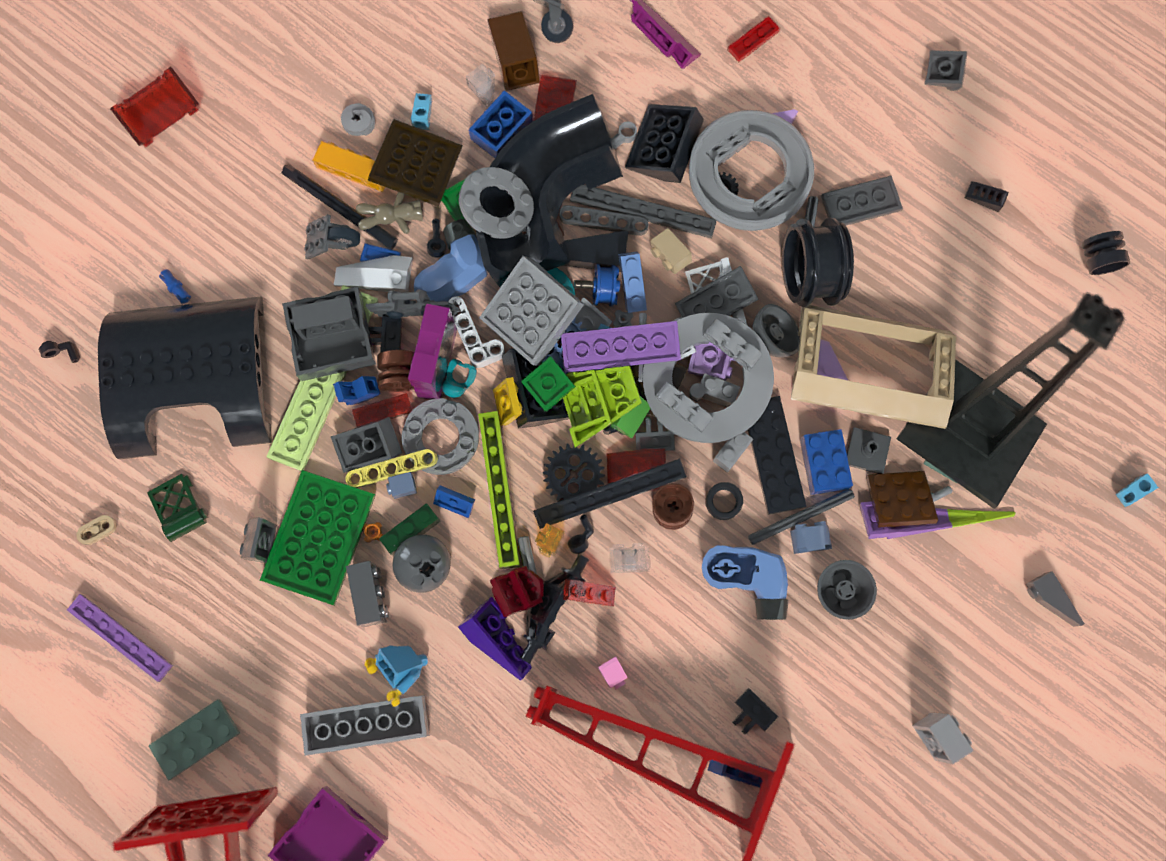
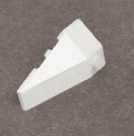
(377, 274)

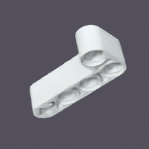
(470, 331)

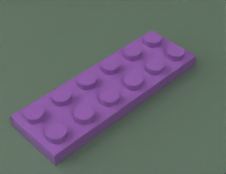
(621, 346)

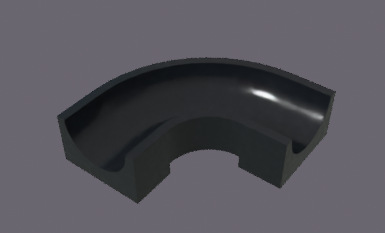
(552, 160)

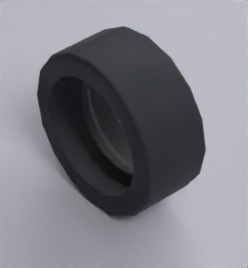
(729, 487)

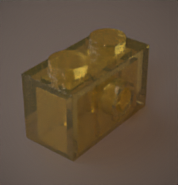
(549, 540)

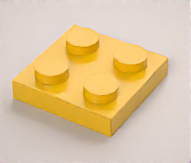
(507, 401)

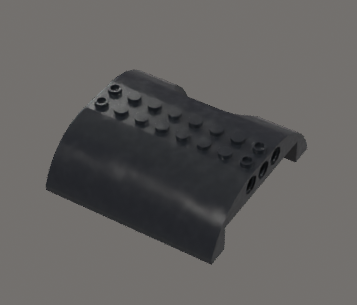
(181, 360)

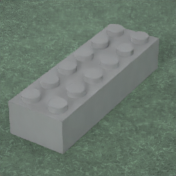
(364, 725)

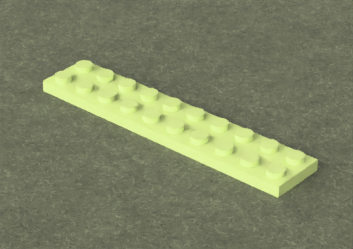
(307, 414)

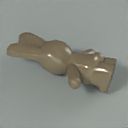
(387, 213)

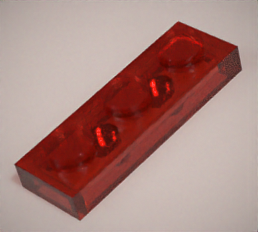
(391, 407)
(589, 593)

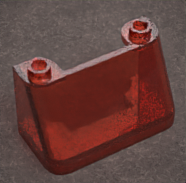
(155, 107)

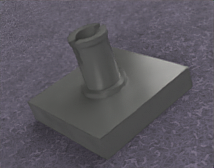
(868, 450)

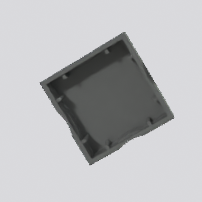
(333, 352)

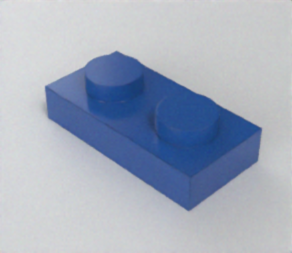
(454, 501)

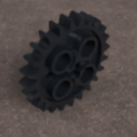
(561, 460)

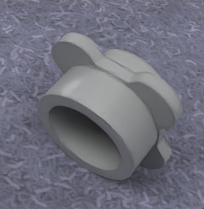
(619, 315)

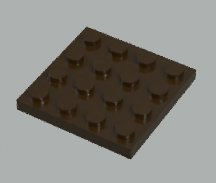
(415, 163)

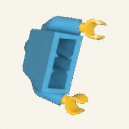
(399, 667)

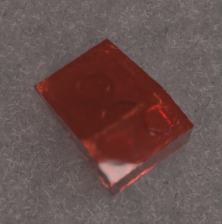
(632, 462)

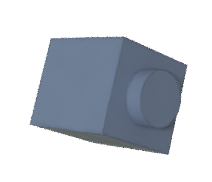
(401, 485)

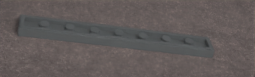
(650, 211)

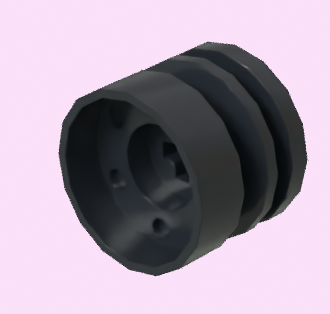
(1106, 253)

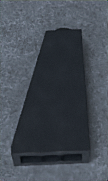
(597, 249)

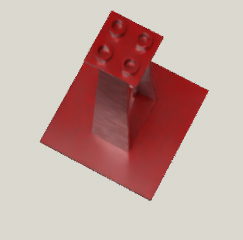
(770, 780)
(198, 819)

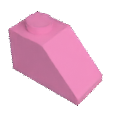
(613, 673)

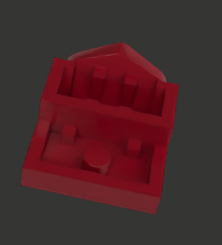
(517, 590)

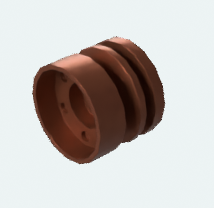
(395, 369)
(673, 495)

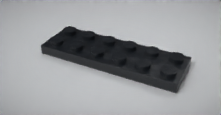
(776, 460)

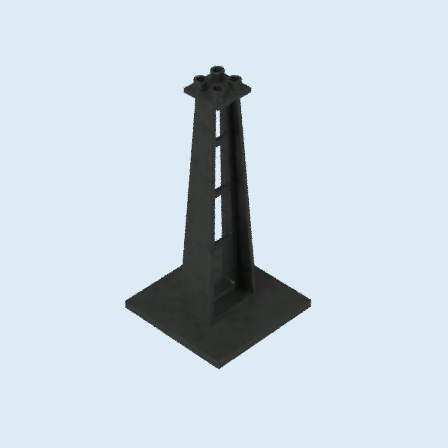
(991, 432)

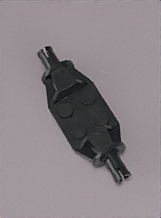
(546, 612)

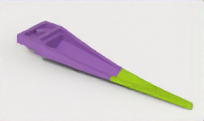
(946, 519)

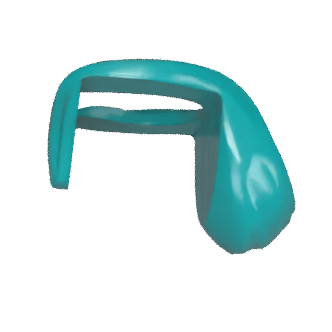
(453, 388)

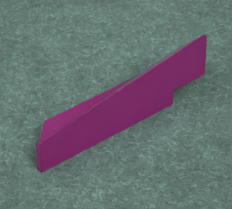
(663, 34)

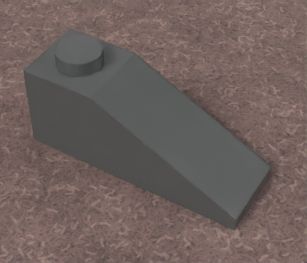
(1051, 595)

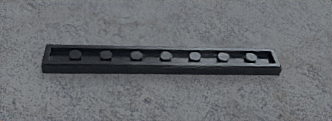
(610, 493)

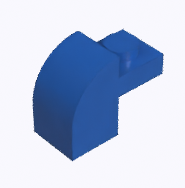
(357, 391)

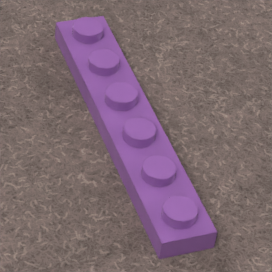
(120, 637)

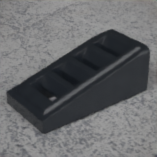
(989, 190)

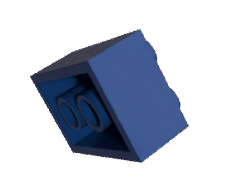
(500, 124)
(826, 462)

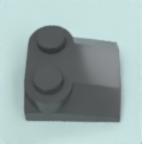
(946, 69)

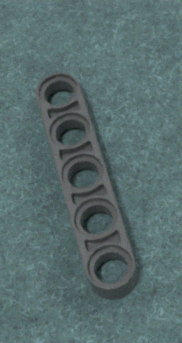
(596, 214)

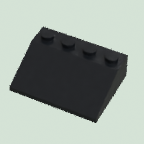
(665, 142)
(532, 413)

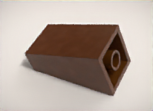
(514, 51)

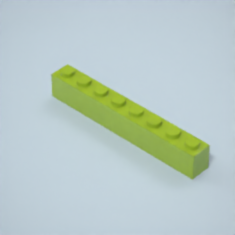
(499, 490)

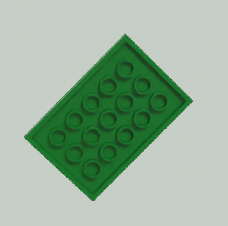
(318, 537)

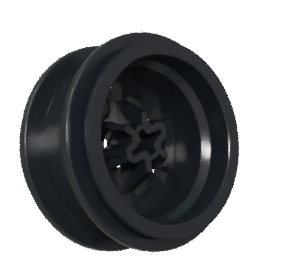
(817, 262)

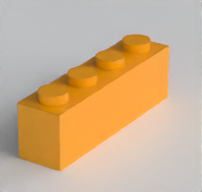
(345, 164)

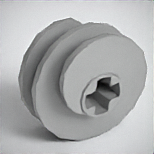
(363, 126)

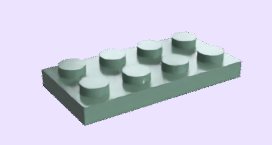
(194, 739)

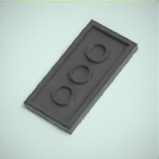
(862, 201)
(721, 296)

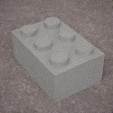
(943, 737)

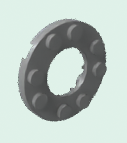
(479, 218)
(442, 409)

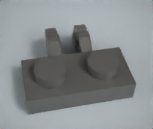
(655, 439)

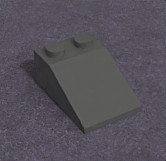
(366, 445)
(258, 540)

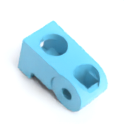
(421, 111)
(1136, 490)

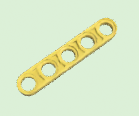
(381, 467)

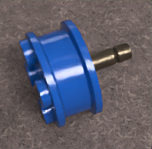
(603, 285)

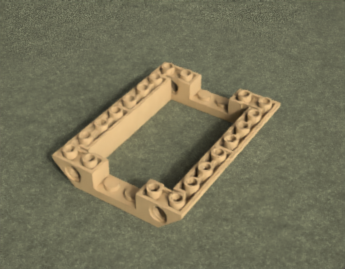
(871, 399)

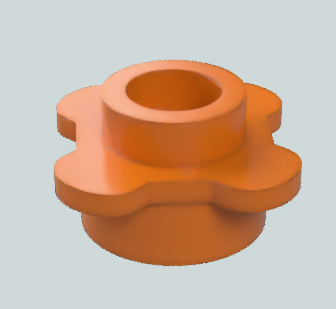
(368, 528)

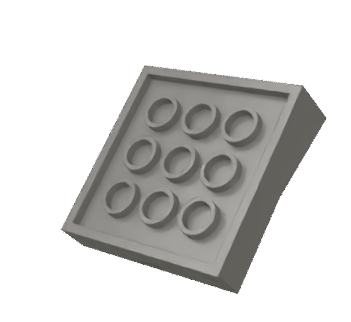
(531, 310)

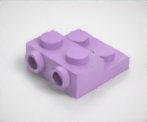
(710, 361)

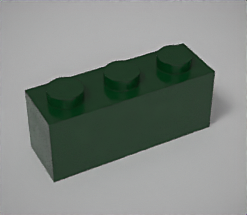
(413, 525)

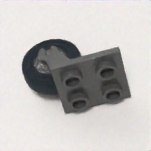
(556, 23)
(325, 235)

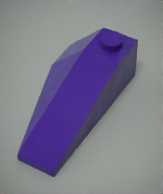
(491, 634)

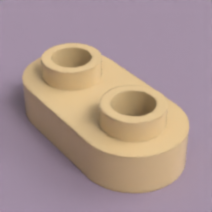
(97, 528)

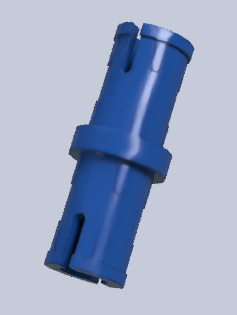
(174, 286)

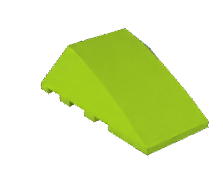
(599, 400)

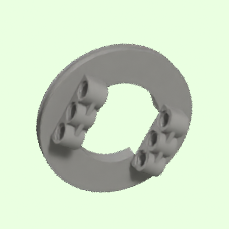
(730, 135)
(686, 417)

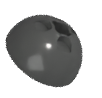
(777, 331)
(418, 554)
(855, 585)

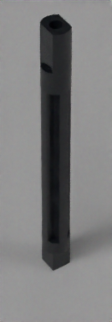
(337, 205)

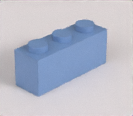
(632, 282)

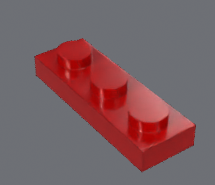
(753, 39)

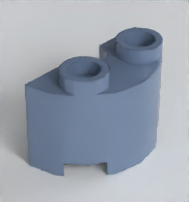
(811, 538)

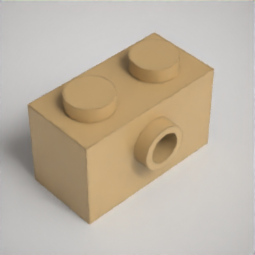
(670, 251)

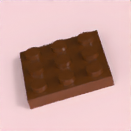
(901, 499)

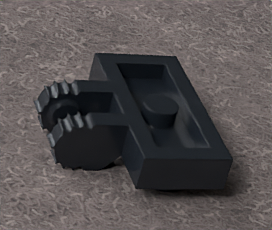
(389, 332)
(756, 710)

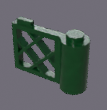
(187, 518)

